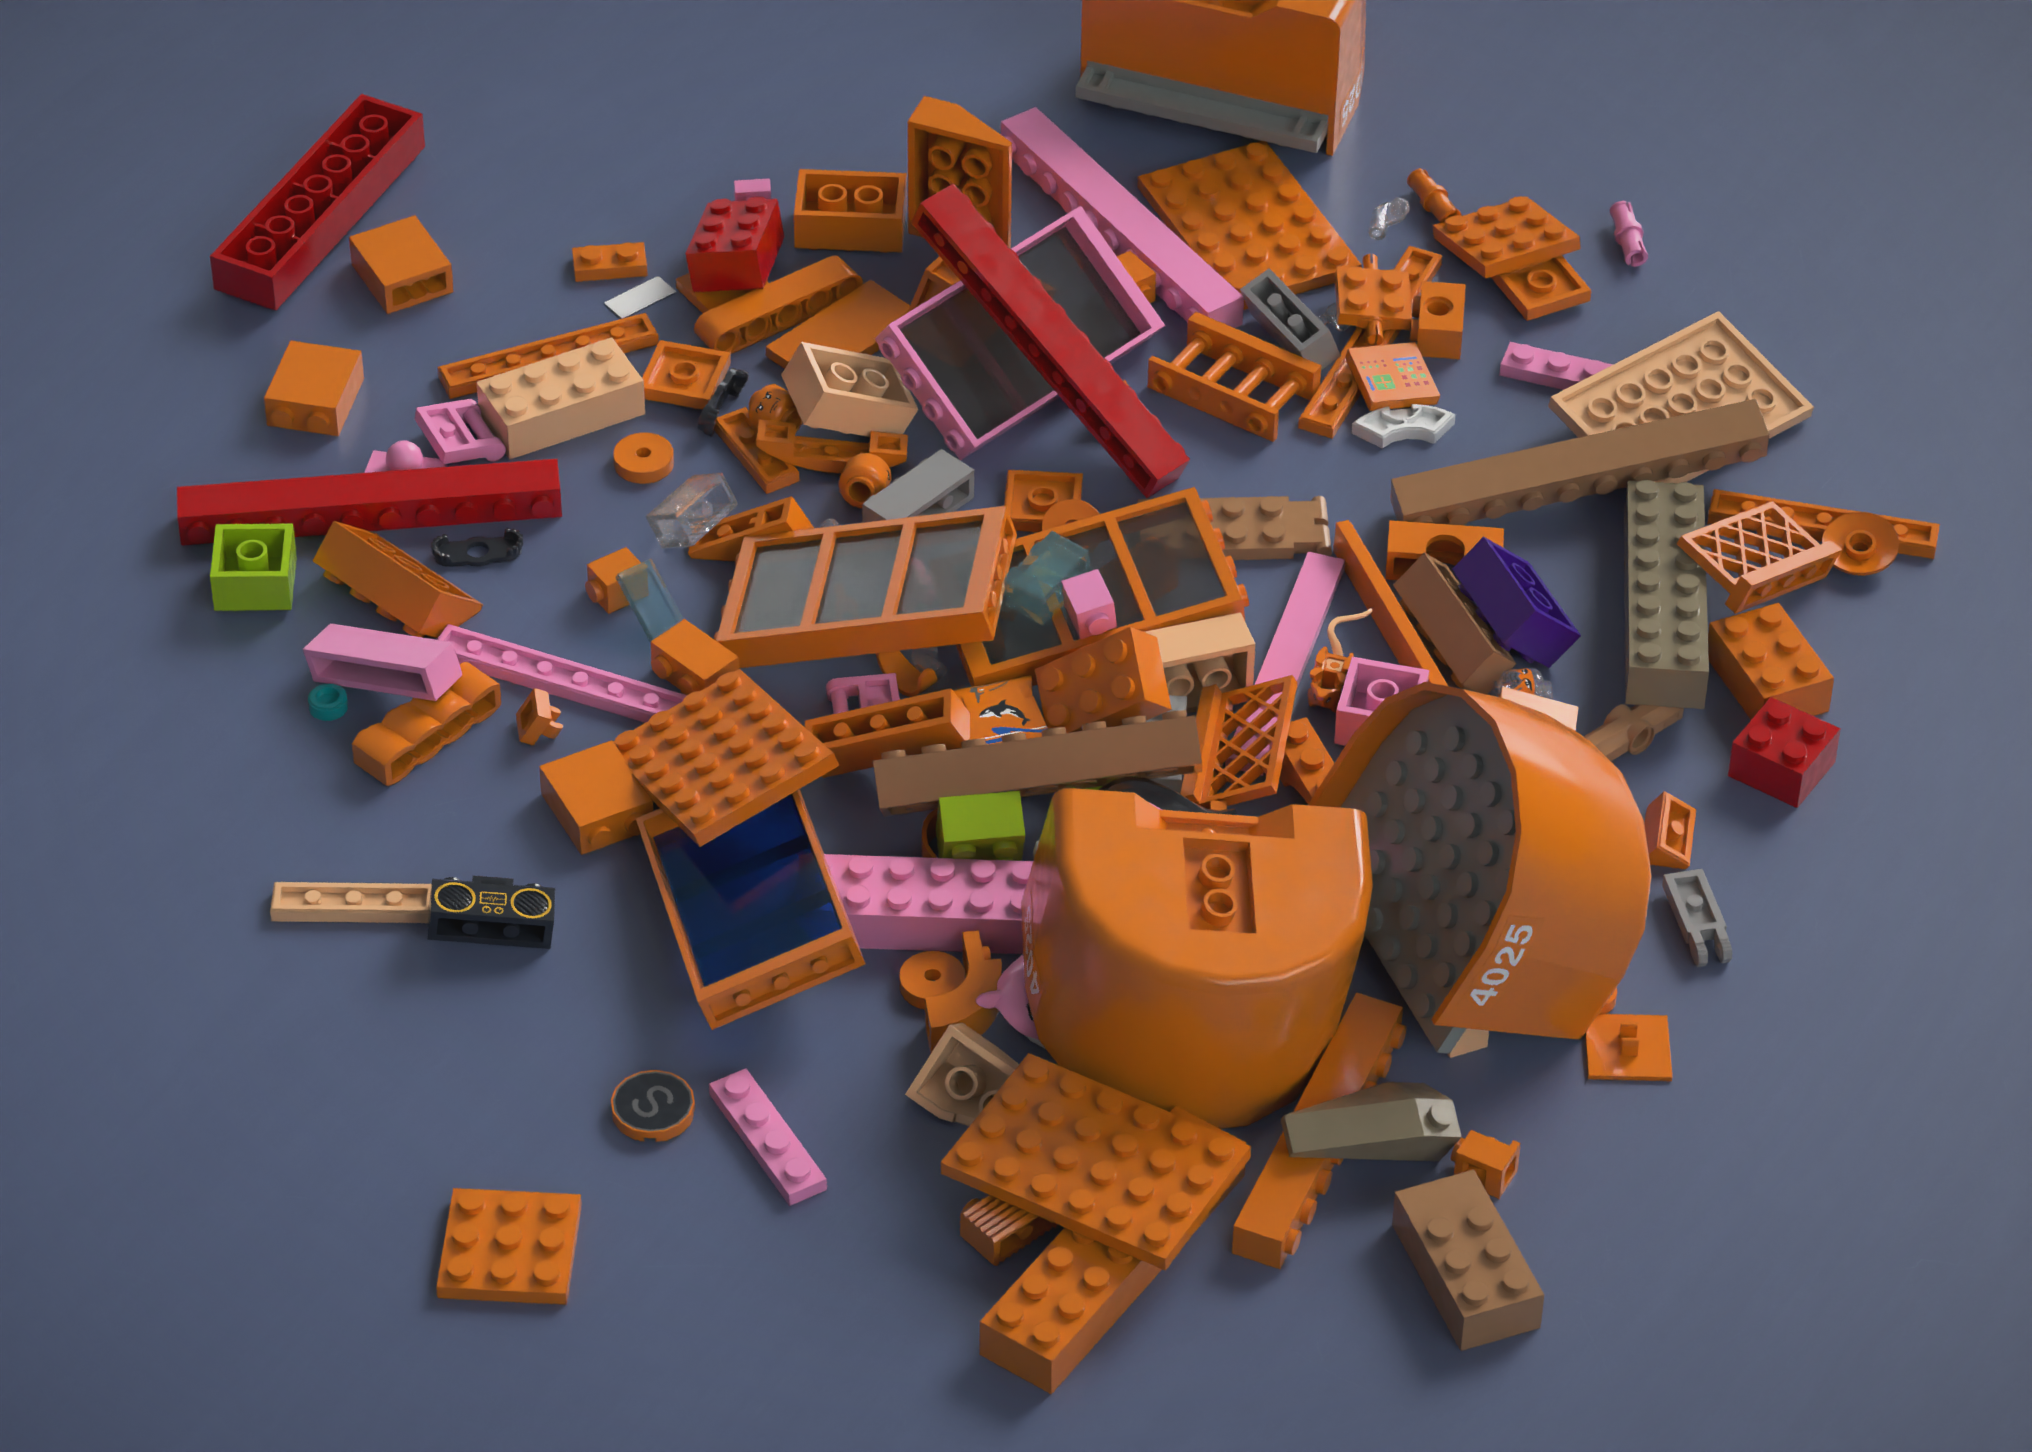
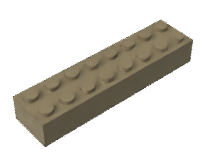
(1664, 597)

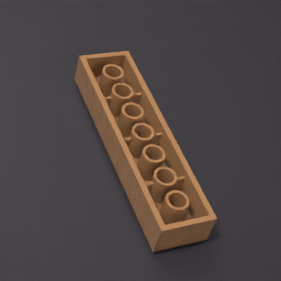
(1040, 763)

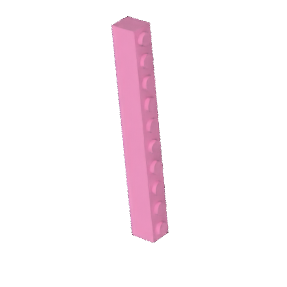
(1124, 222)

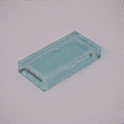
(649, 598)

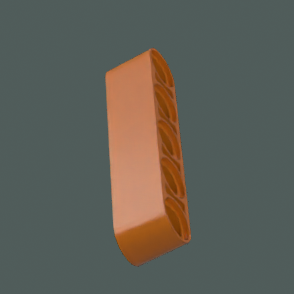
(777, 306)

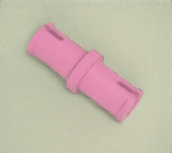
(1628, 233)

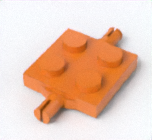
(1373, 298)

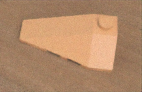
(961, 1075)

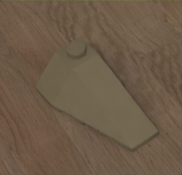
(1376, 1124)

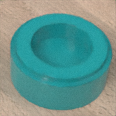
(327, 702)

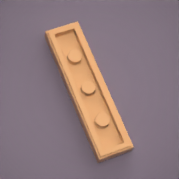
(350, 902)

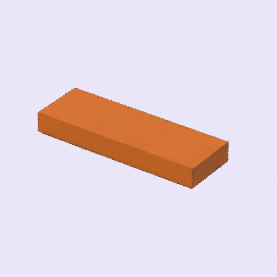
(741, 439)

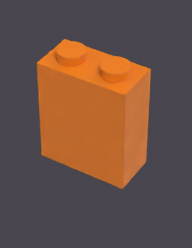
(401, 264)
(314, 388)
(594, 796)

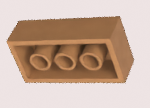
(1467, 1260)

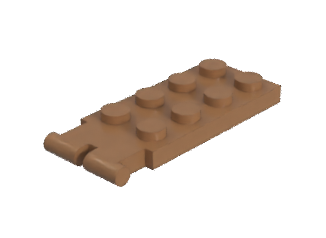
(1270, 526)

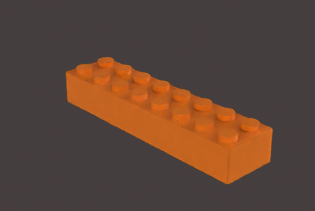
(1067, 1302)

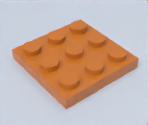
(1506, 236)
(509, 1246)

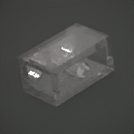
(692, 510)

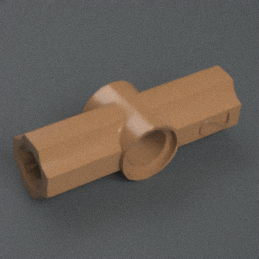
(1632, 728)

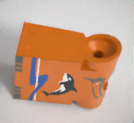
(1002, 709)

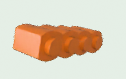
(422, 726)

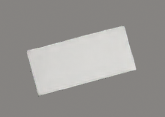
(639, 297)

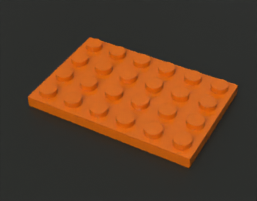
(1248, 216)
(722, 756)
(1096, 1161)

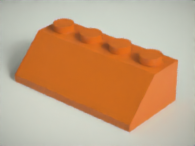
(393, 581)

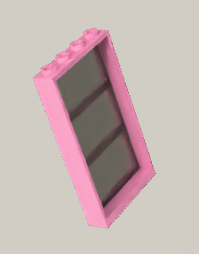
(970, 370)

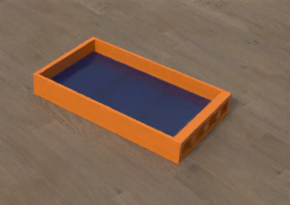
(752, 909)

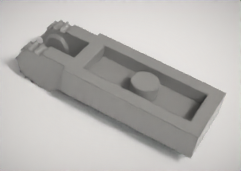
(1697, 914)

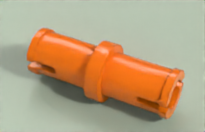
(1432, 196)

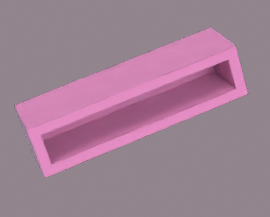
(383, 662)

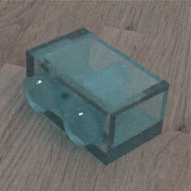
(1036, 582)

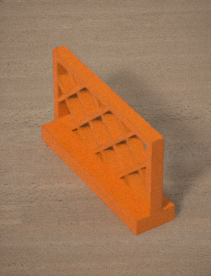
(1776, 574)
(1214, 725)

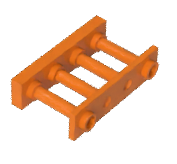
(1244, 353)

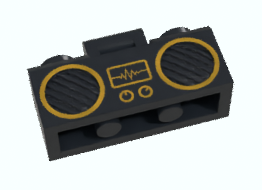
(491, 912)

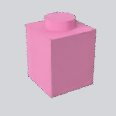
(1089, 604)

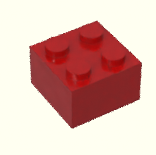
(1784, 752)

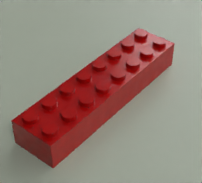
(317, 202)

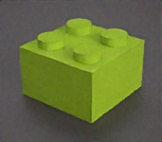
(253, 567)
(981, 826)

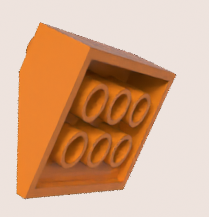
(960, 149)

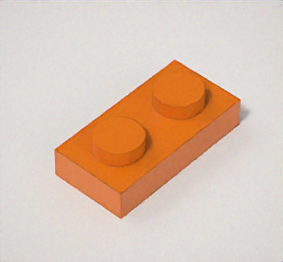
(609, 261)

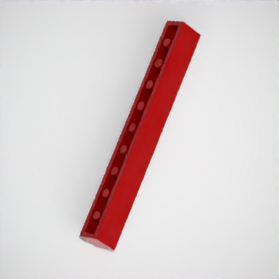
(1050, 340)
(376, 499)

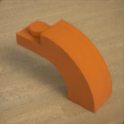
(960, 1004)

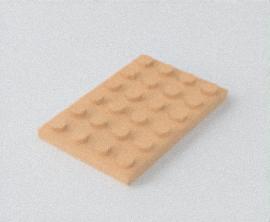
(1681, 375)

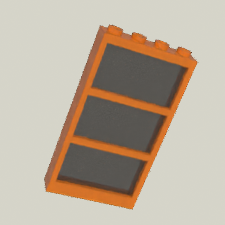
(1157, 565)
(868, 587)

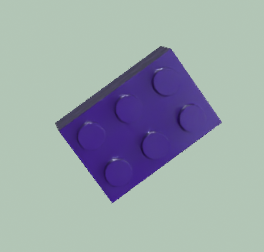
(1515, 603)

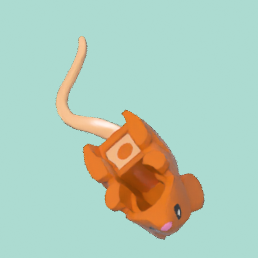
(1331, 669)

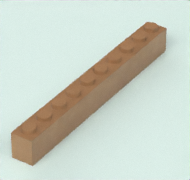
(1582, 466)

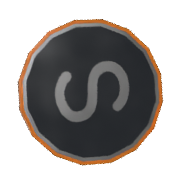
(653, 1105)

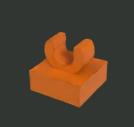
(537, 718)

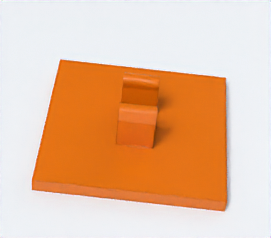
(1629, 1048)

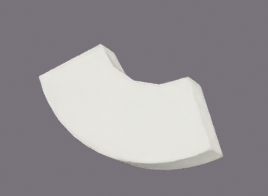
(1388, 426)

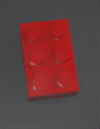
(735, 245)

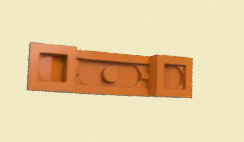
(826, 454)

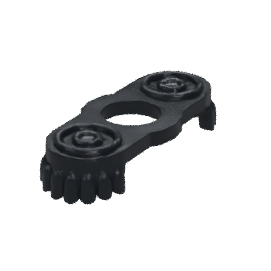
(731, 385)
(455, 552)

